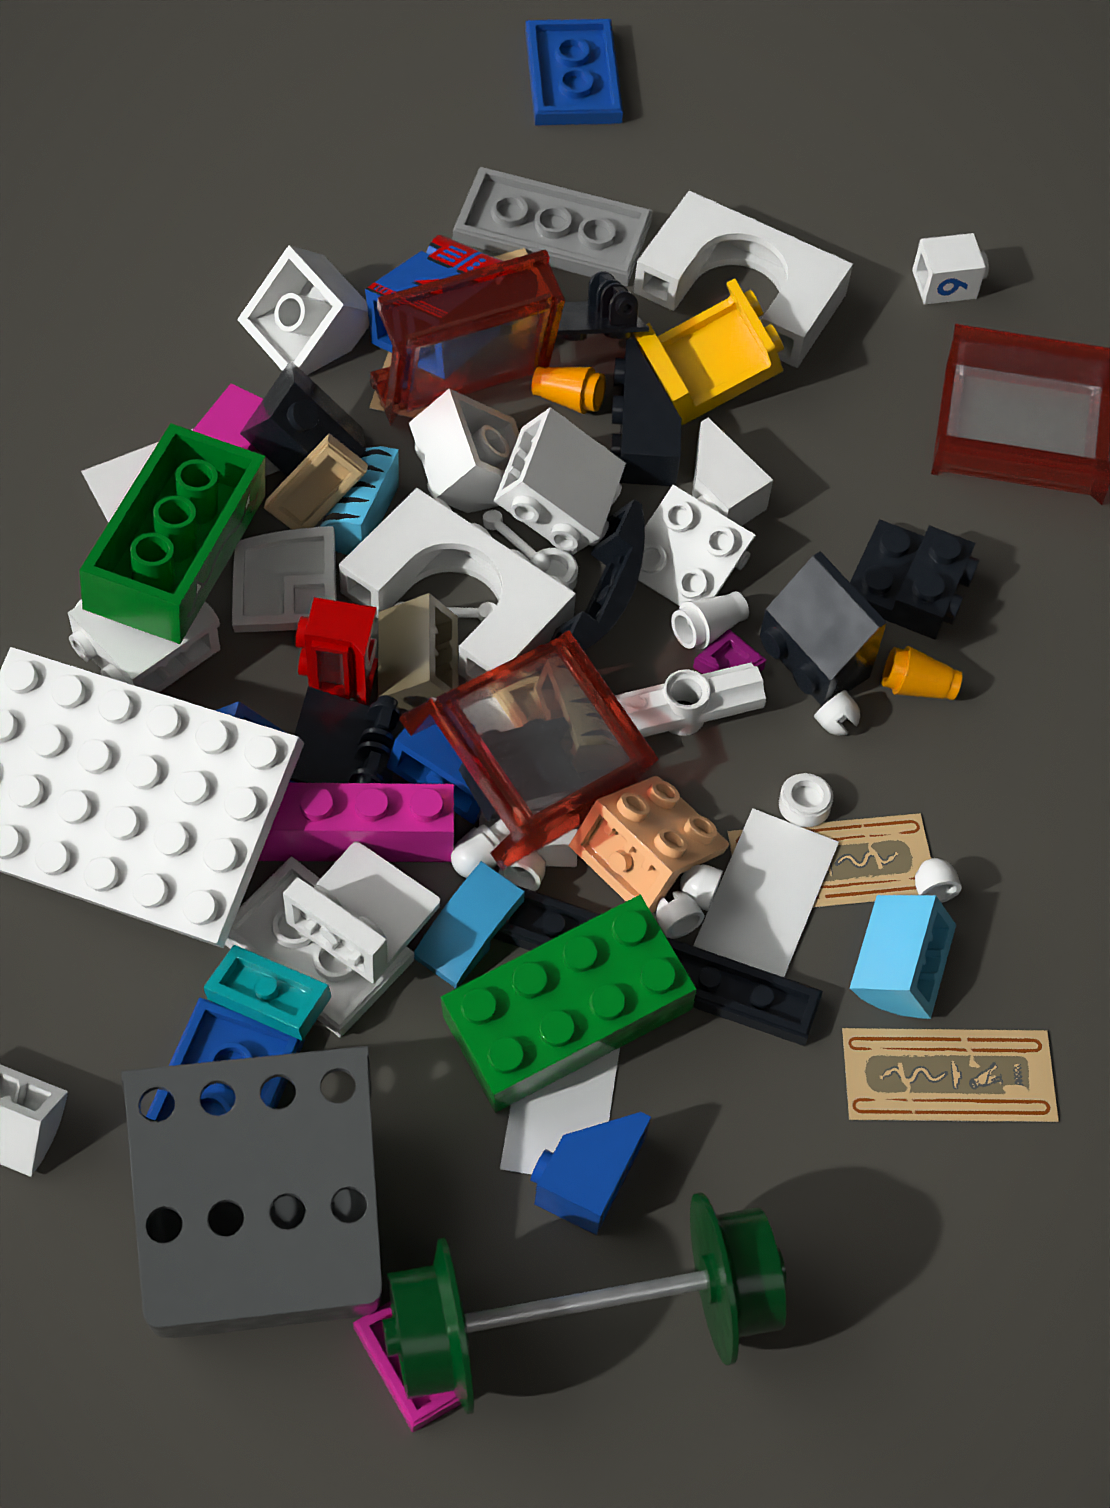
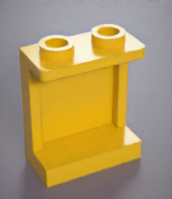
(713, 354)

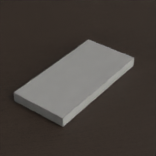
(574, 227)

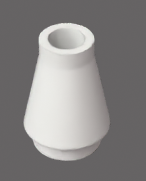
(706, 619)

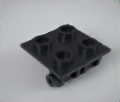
(608, 312)
(345, 739)

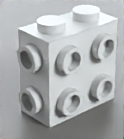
(561, 482)
(140, 656)

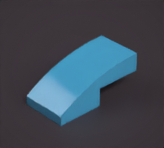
(467, 924)

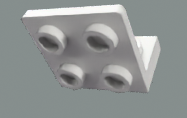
(361, 910)

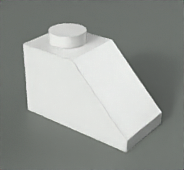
(728, 477)

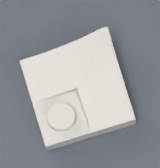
(280, 576)

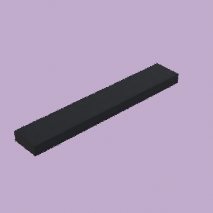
(721, 984)

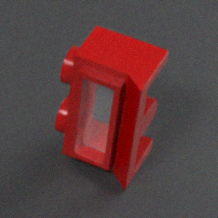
(338, 648)

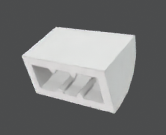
(27, 1119)

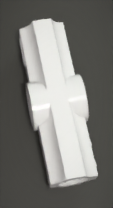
(711, 695)

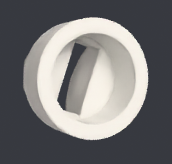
(836, 712)
(527, 872)
(938, 879)
(701, 884)
(679, 915)

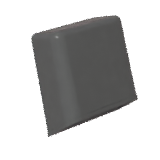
(258, 1207)

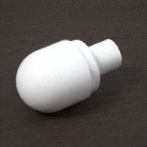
(477, 847)

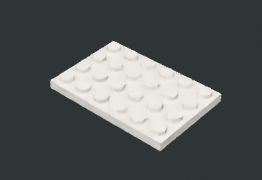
(134, 795)

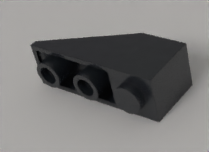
(647, 421)

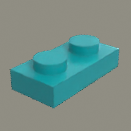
(267, 992)

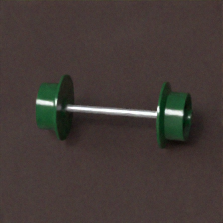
(735, 1273)

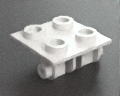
(691, 548)

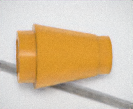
(571, 387)
(919, 675)

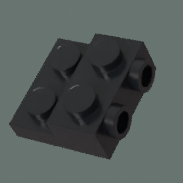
(915, 576)

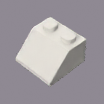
(305, 312)
(464, 450)

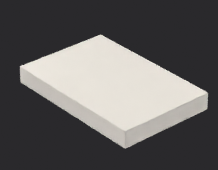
(264, 931)

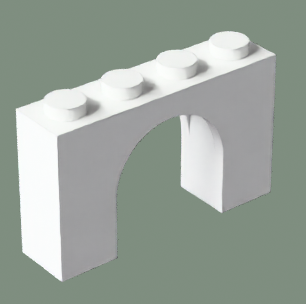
(711, 235)
(431, 539)

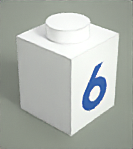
(949, 268)

